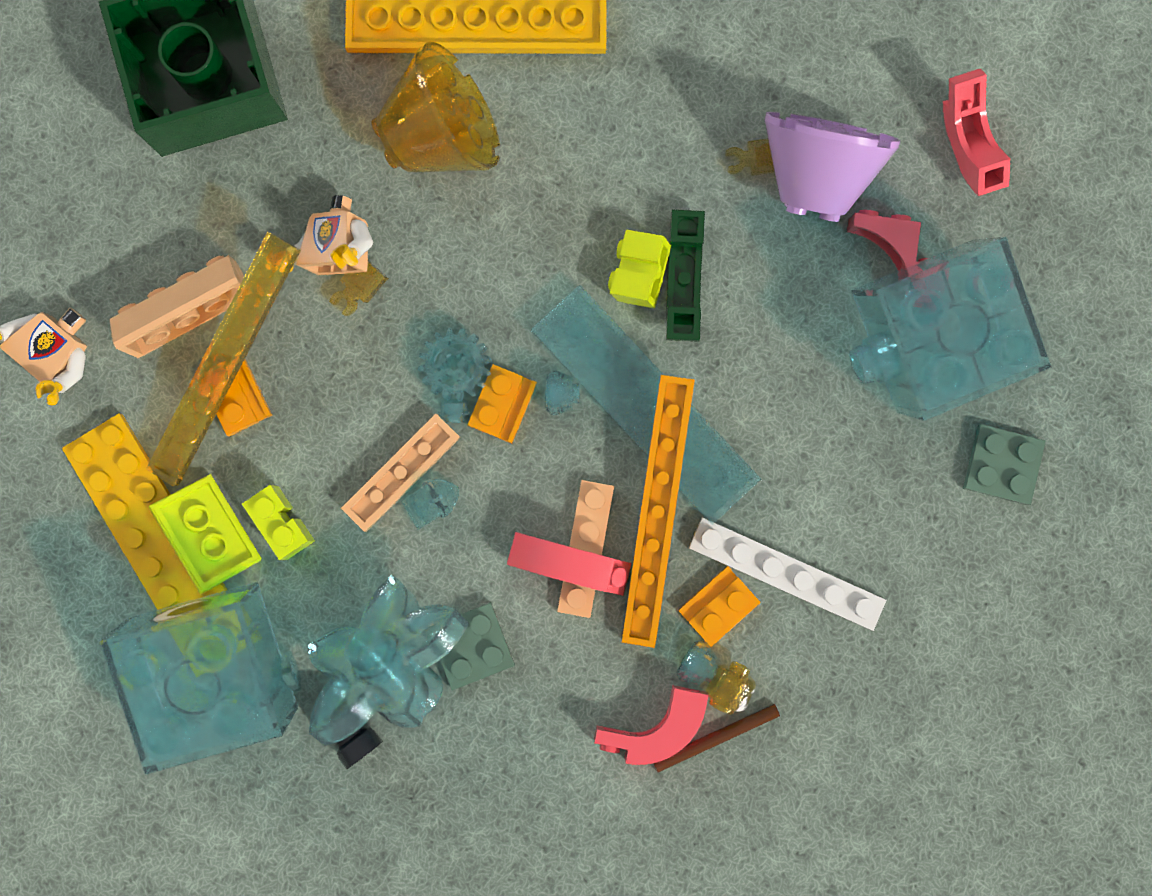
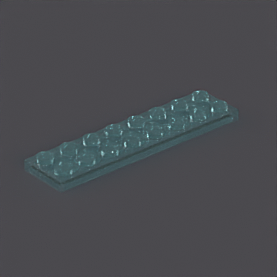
(628, 388)

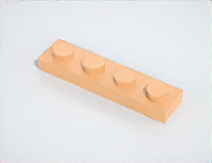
(400, 473)
(587, 535)

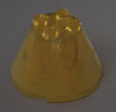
(437, 118)

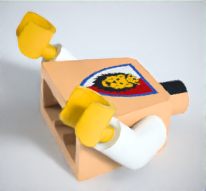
(335, 241)
(47, 350)

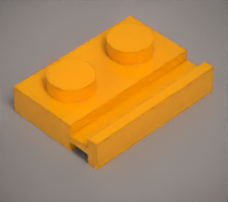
(243, 403)
(502, 404)
(719, 606)

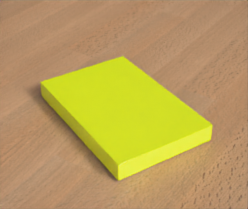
(205, 533)

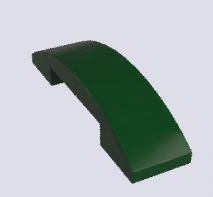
(684, 275)

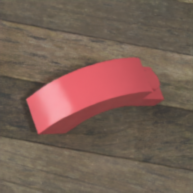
(967, 126)
(569, 564)
(665, 739)

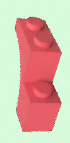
(895, 235)

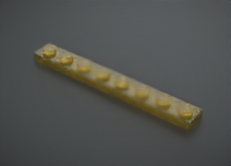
(223, 359)

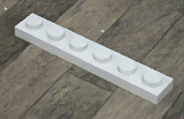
(787, 574)

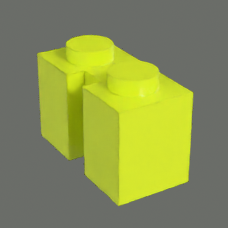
(640, 268)
(269, 513)

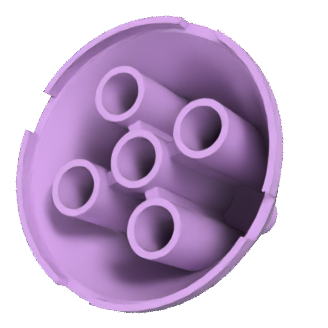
(824, 162)

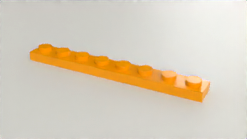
(658, 511)

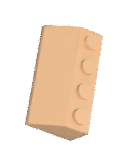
(177, 308)

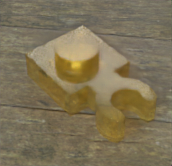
(756, 157)
(359, 286)

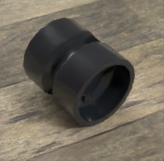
(357, 746)

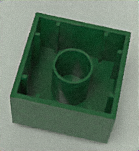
(192, 70)

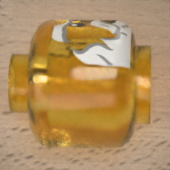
(731, 688)

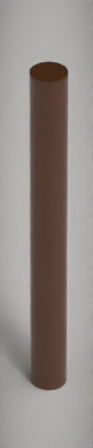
(720, 736)

